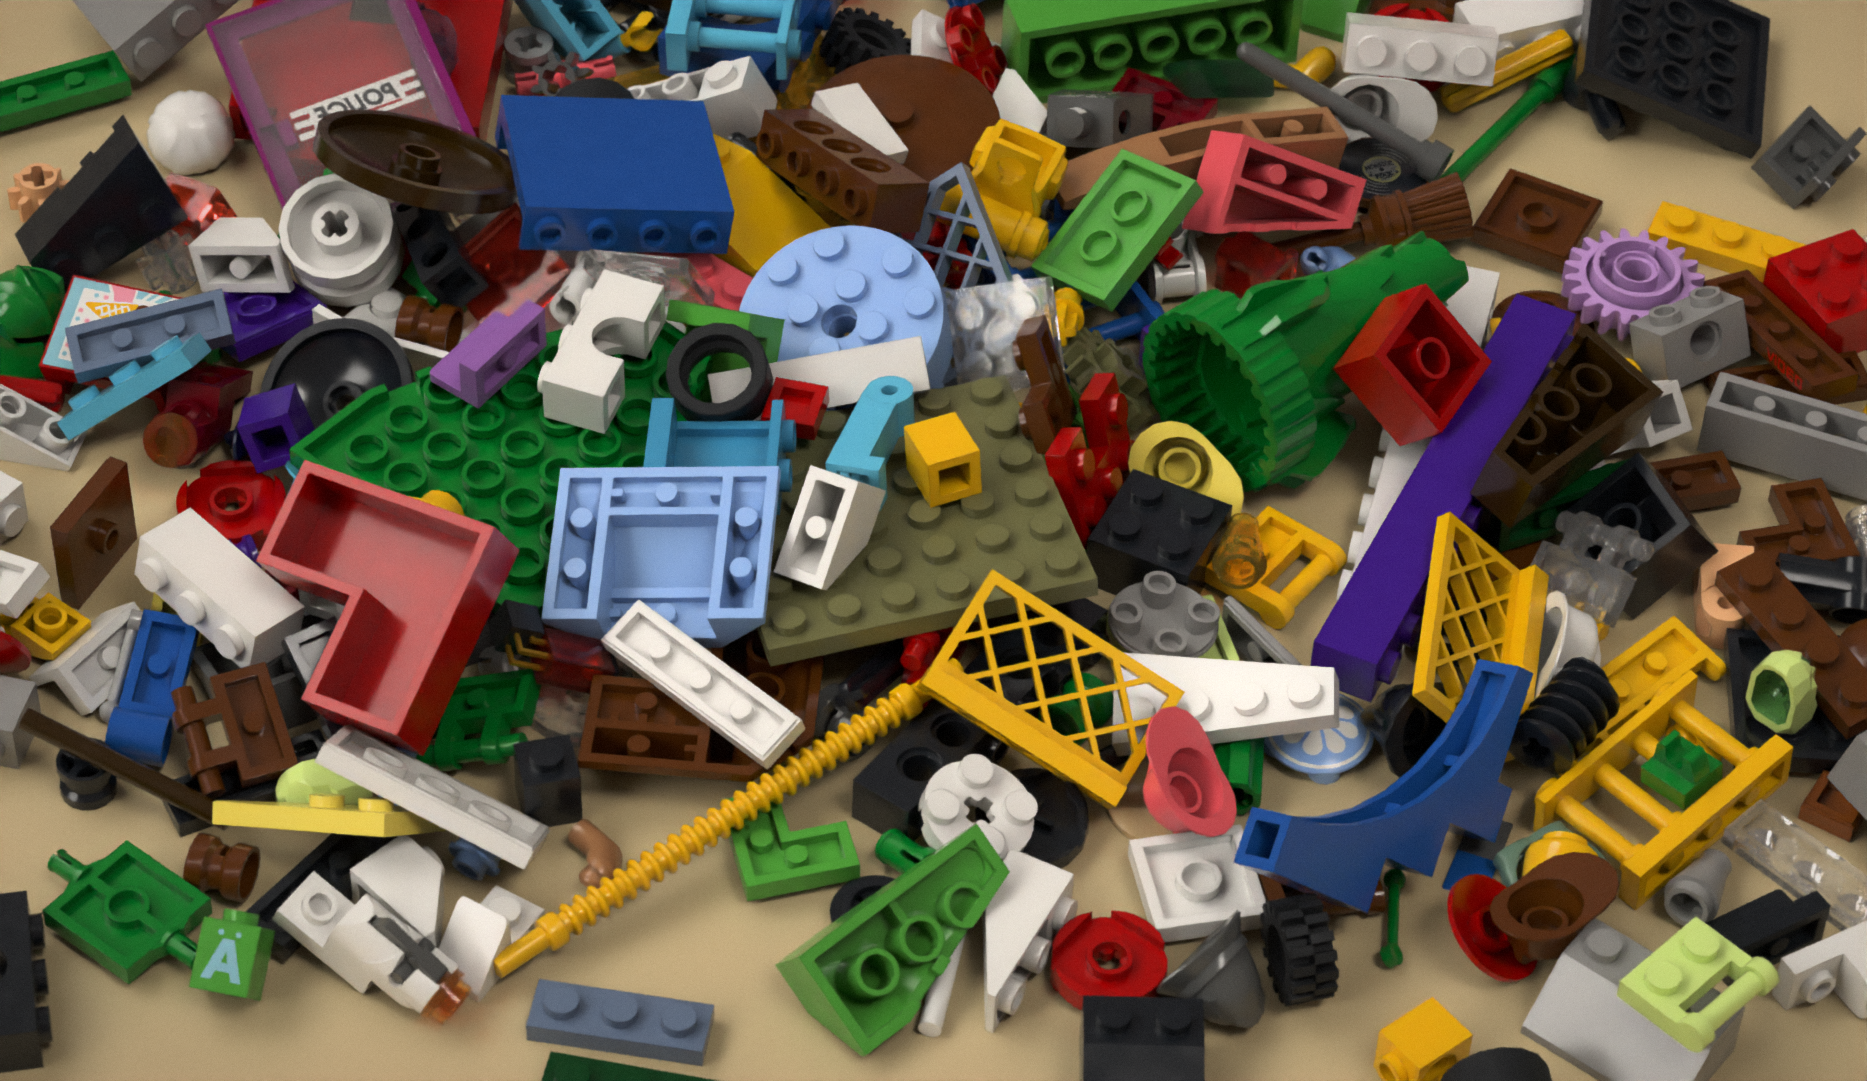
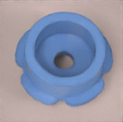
(473, 860)

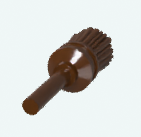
(1435, 208)

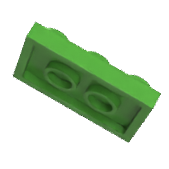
(1117, 229)

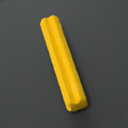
(1511, 70)

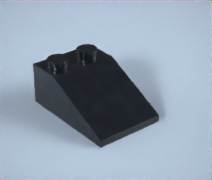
(1141, 1039)

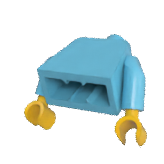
(587, 28)

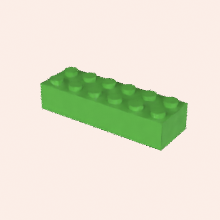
(1095, 41)

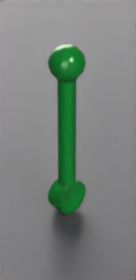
(1391, 953)

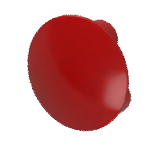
(971, 47)

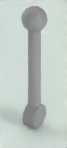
(123, 662)

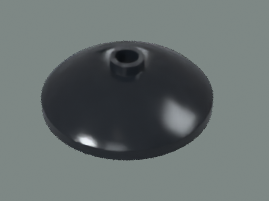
(337, 364)

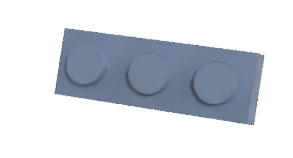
(112, 342)
(620, 1022)

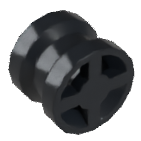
(84, 784)

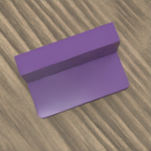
(492, 354)

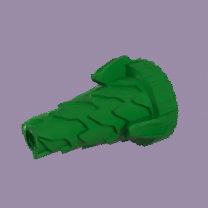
(1262, 365)

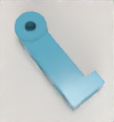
(873, 431)

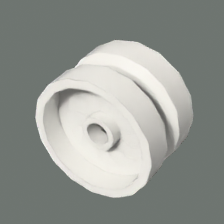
(341, 241)

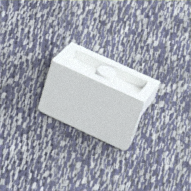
(89, 664)

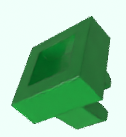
(1681, 770)

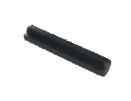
(871, 677)

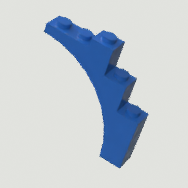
(1407, 823)

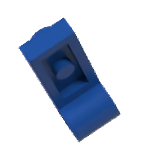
(158, 665)

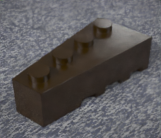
(1571, 423)

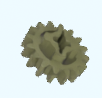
(1091, 354)

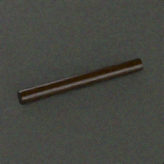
(119, 765)

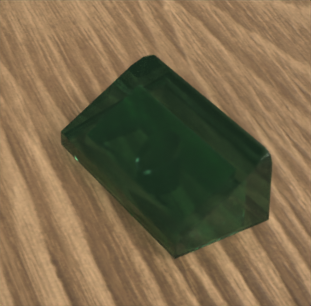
(1219, 79)

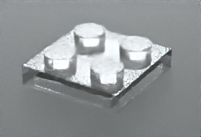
(987, 321)

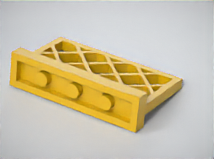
(1512, 609)
(1021, 730)

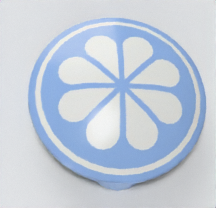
(1326, 751)

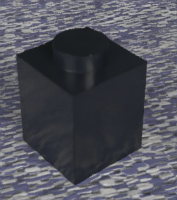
(548, 780)

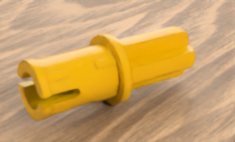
(1069, 313)

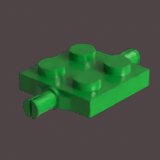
(126, 910)

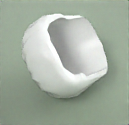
(190, 132)

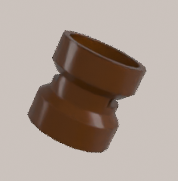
(429, 326)
(224, 868)

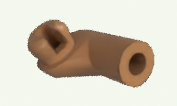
(600, 851)

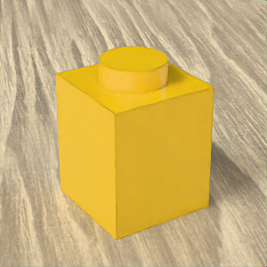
(942, 459)

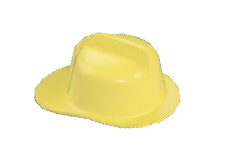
(1186, 459)

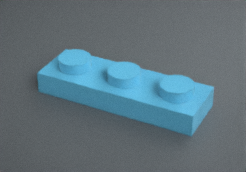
(132, 383)

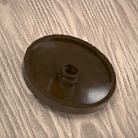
(415, 161)

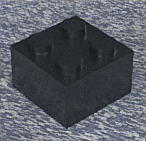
(1645, 501)
(1156, 529)

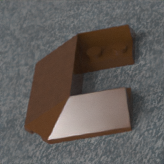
(647, 732)

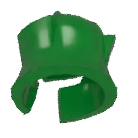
(27, 309)

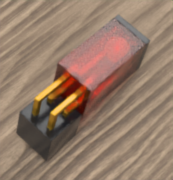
(555, 655)

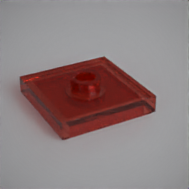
(512, 272)

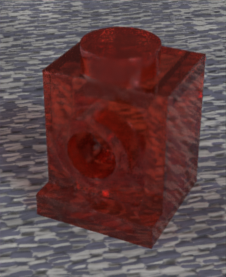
(200, 202)
(1251, 261)

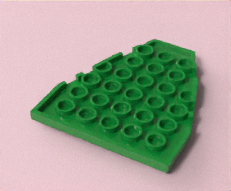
(494, 458)

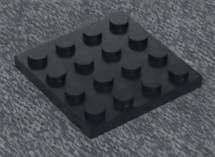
(1681, 63)

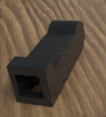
(440, 255)

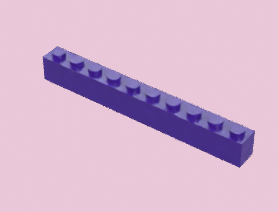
(1389, 587)

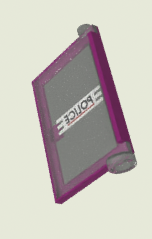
(326, 56)

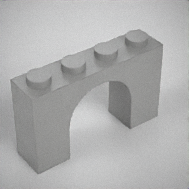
(150, 30)

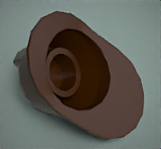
(1554, 904)

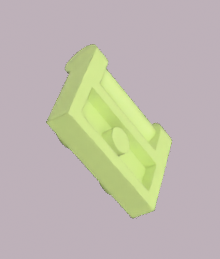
(1684, 972)

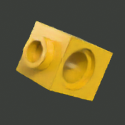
(1421, 1044)

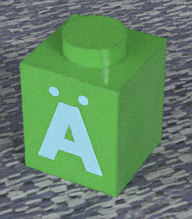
(232, 955)

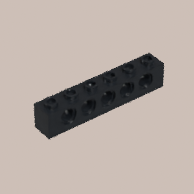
(892, 783)

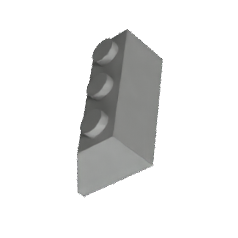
(1603, 1034)

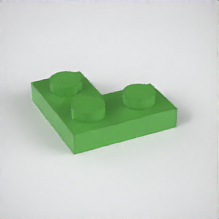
(785, 862)

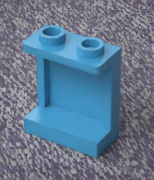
(721, 442)

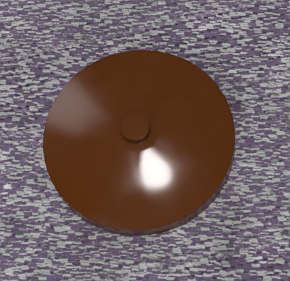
(928, 104)

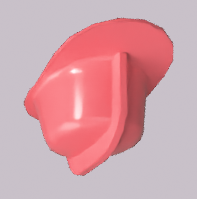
(1183, 777)

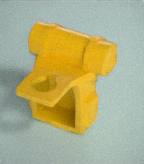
(1014, 178)

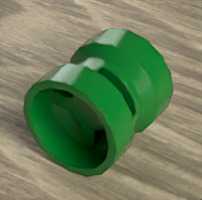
(1067, 716)

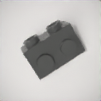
(1805, 156)

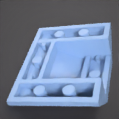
(671, 536)

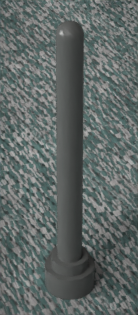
(1427, 157)

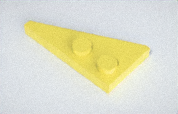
(326, 815)

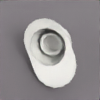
(1394, 100)
(1565, 636)

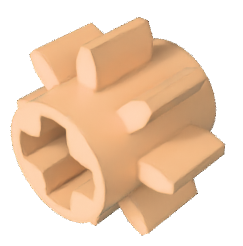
(33, 187)

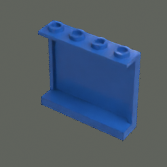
(615, 174)

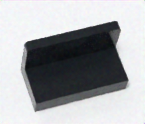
(1774, 925)

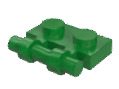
(487, 706)

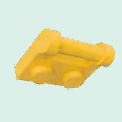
(1283, 543)

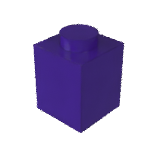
(272, 425)

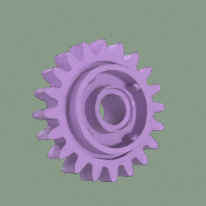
(1625, 279)

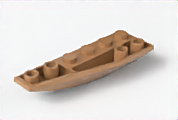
(1182, 147)

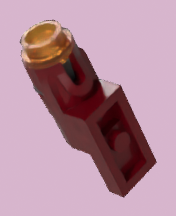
(195, 414)

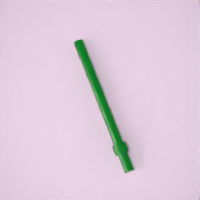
(1542, 89)

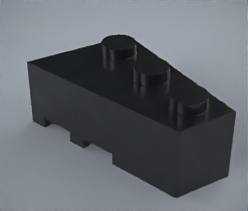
(103, 211)

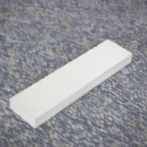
(843, 371)
(703, 684)

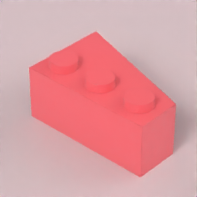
(1269, 189)

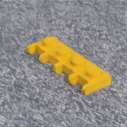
(1649, 664)

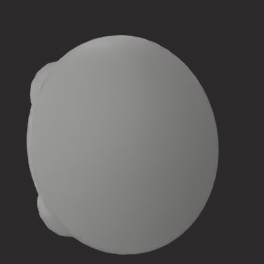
(1163, 618)

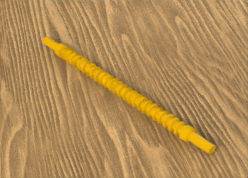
(554, 929)

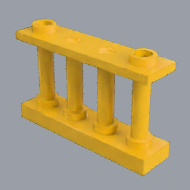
(1680, 834)

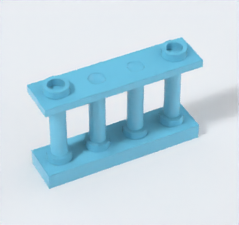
(686, 33)

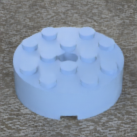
(853, 284)

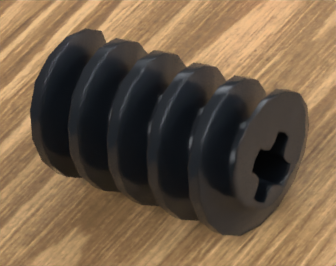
(1565, 717)

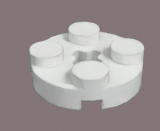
(982, 785)

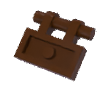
(252, 725)

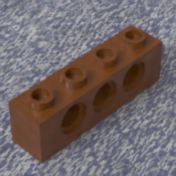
(841, 170)

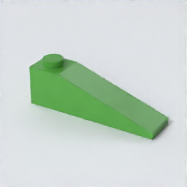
(884, 954)

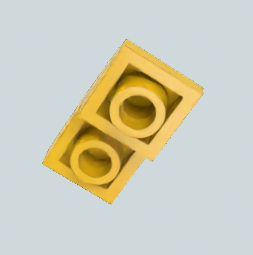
(46, 627)

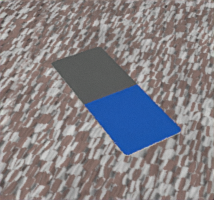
(1476, 856)

